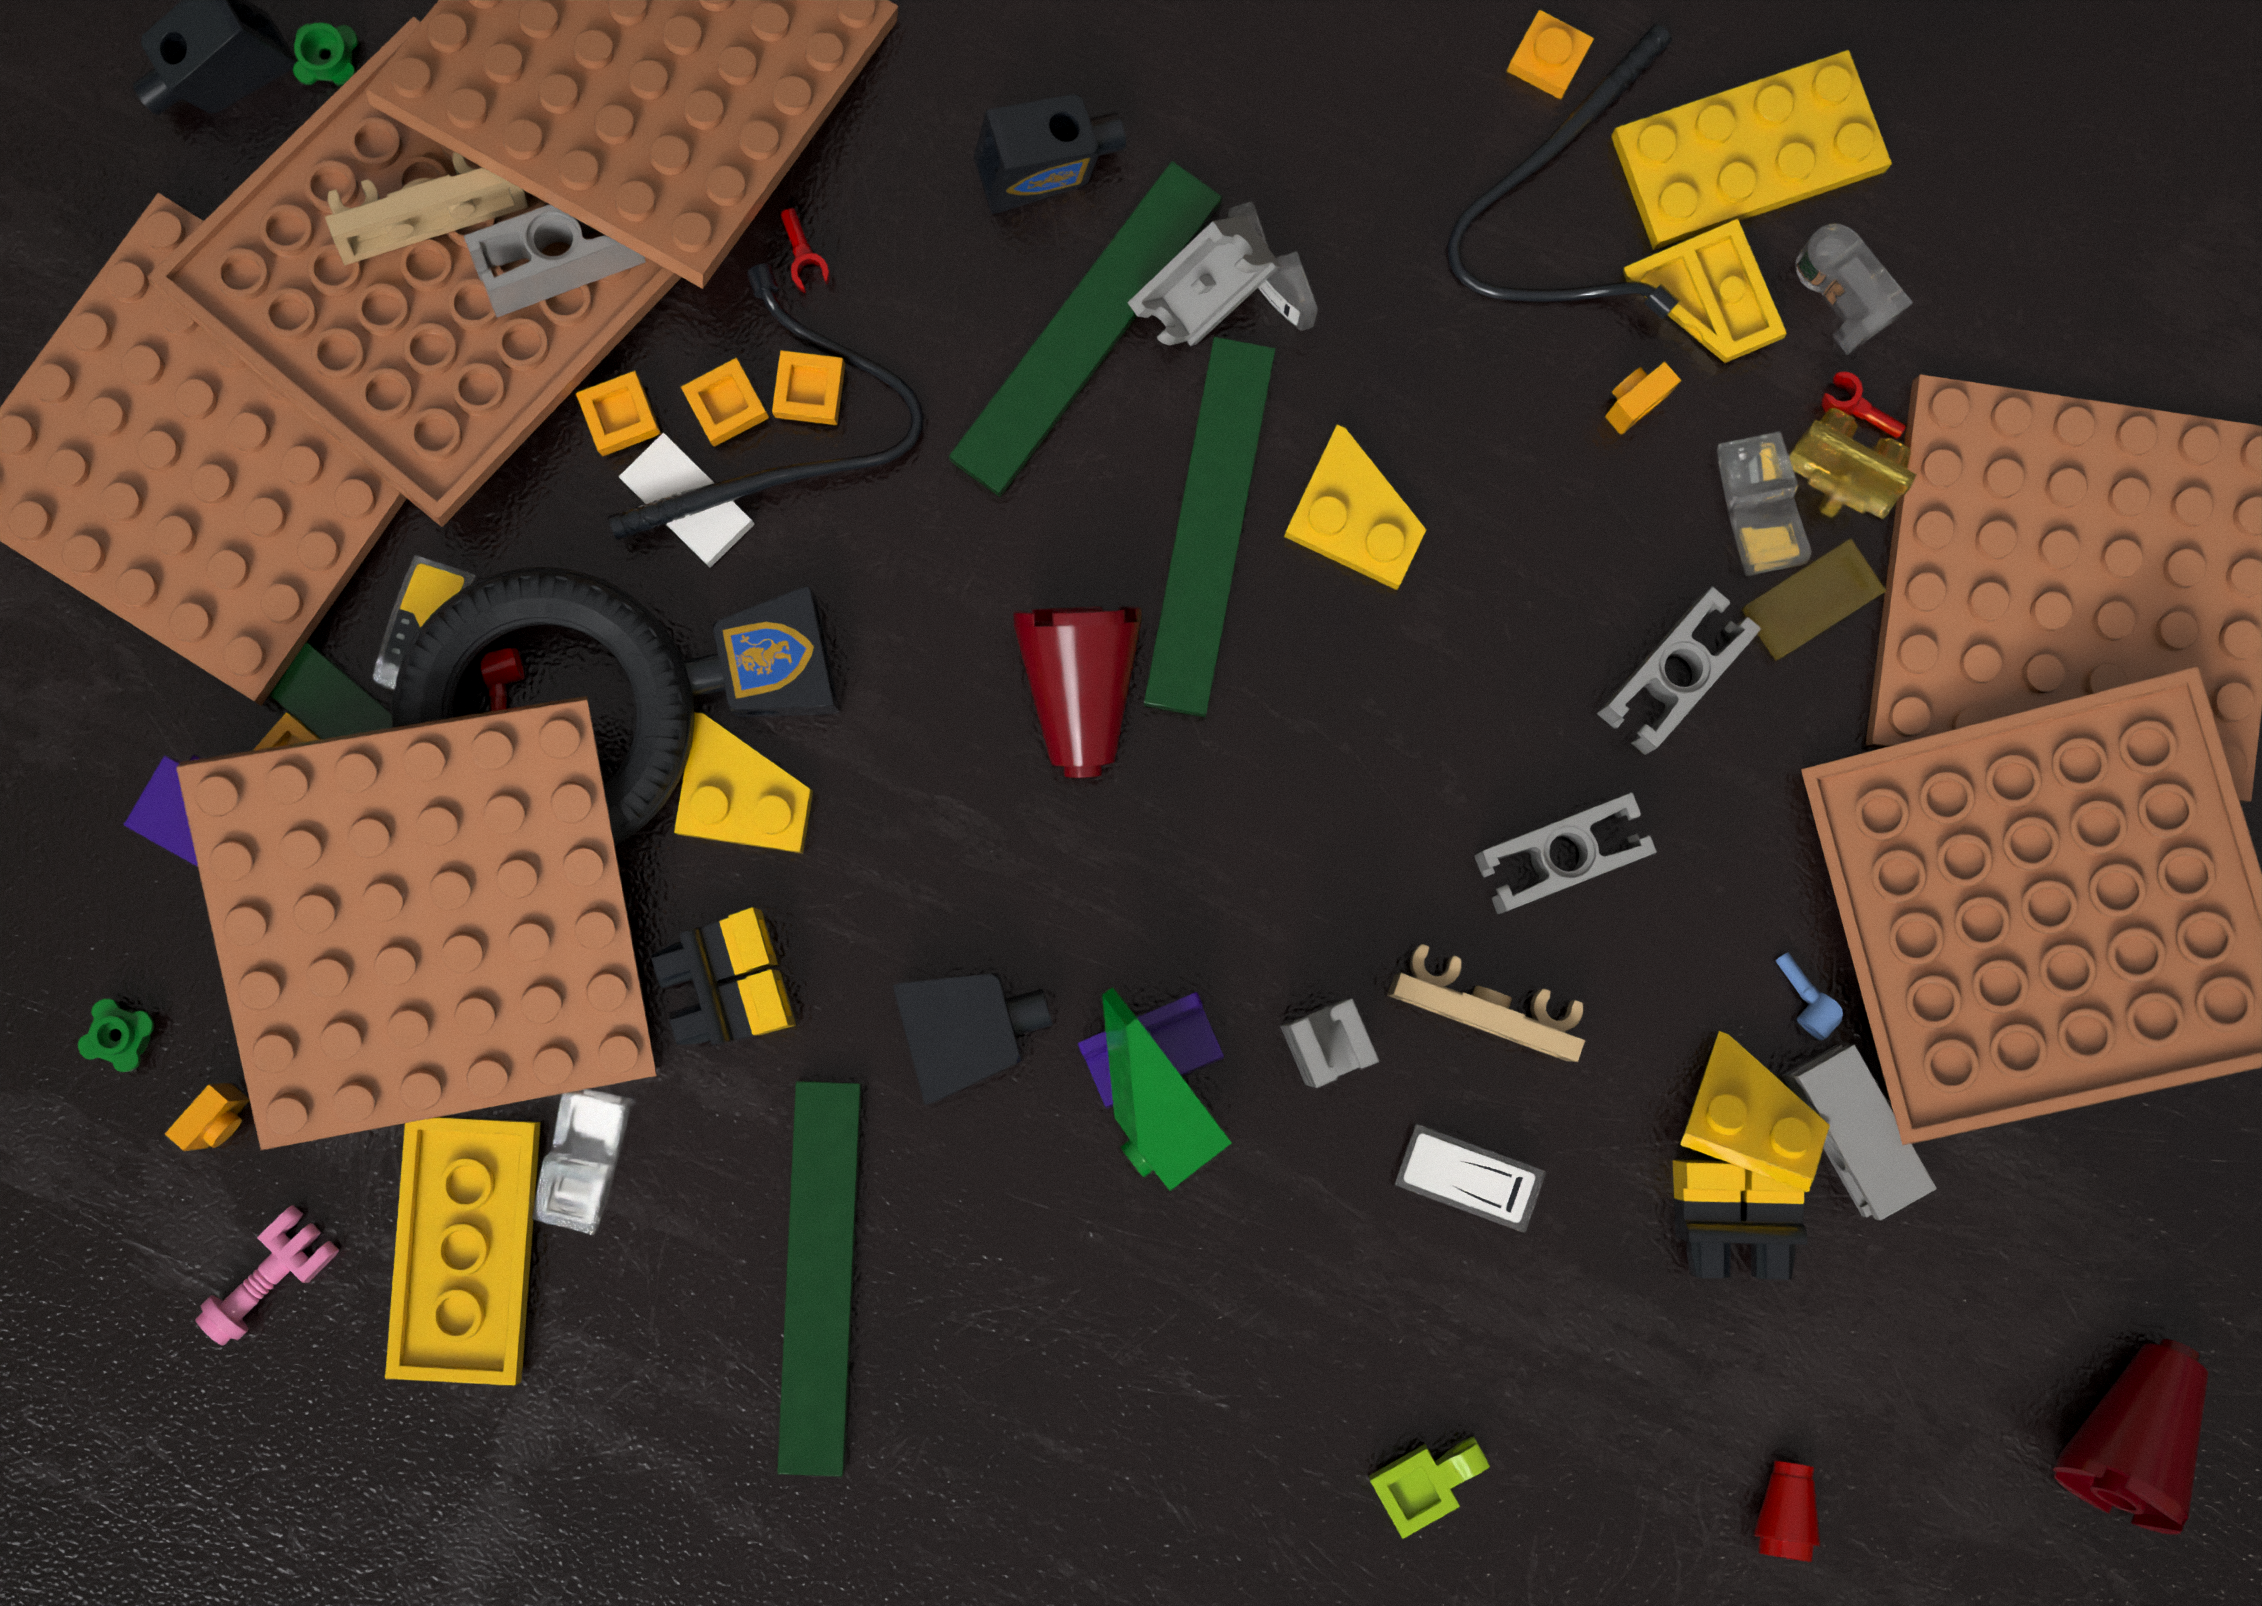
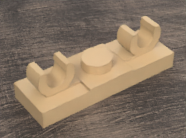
(419, 211)
(1489, 1009)

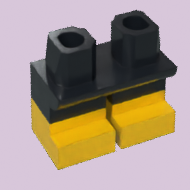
(721, 954)
(1731, 1204)

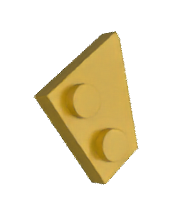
(1718, 290)
(1356, 515)
(739, 794)
(1754, 1118)

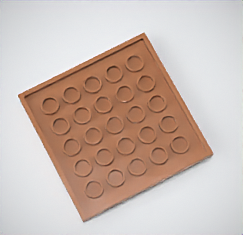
(635, 112)
(403, 344)
(181, 477)
(2069, 558)
(2048, 907)
(419, 920)

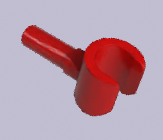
(801, 249)
(1859, 406)
(500, 669)

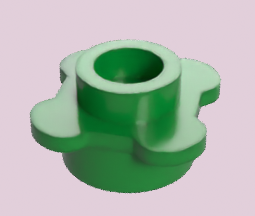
(316, 38)
(134, 1039)

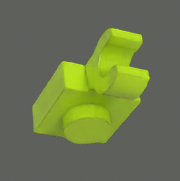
(1419, 1488)

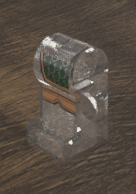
(1852, 284)

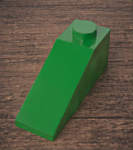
(1153, 1102)

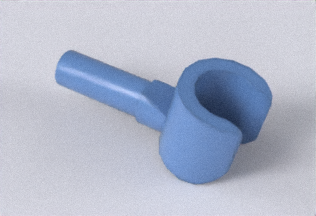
(1823, 1012)

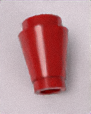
(1789, 1514)

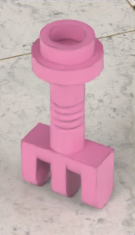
(223, 1319)

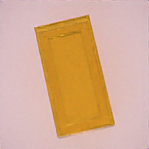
(1813, 599)

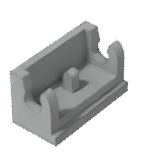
(1206, 281)

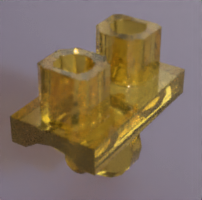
(1849, 470)

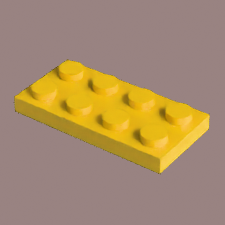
(1751, 149)
(463, 1251)

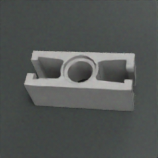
(543, 275)
(1703, 665)
(1578, 831)
(1329, 1043)
(1861, 1133)

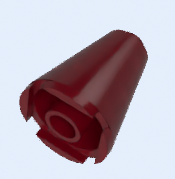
(1079, 679)
(2142, 1440)

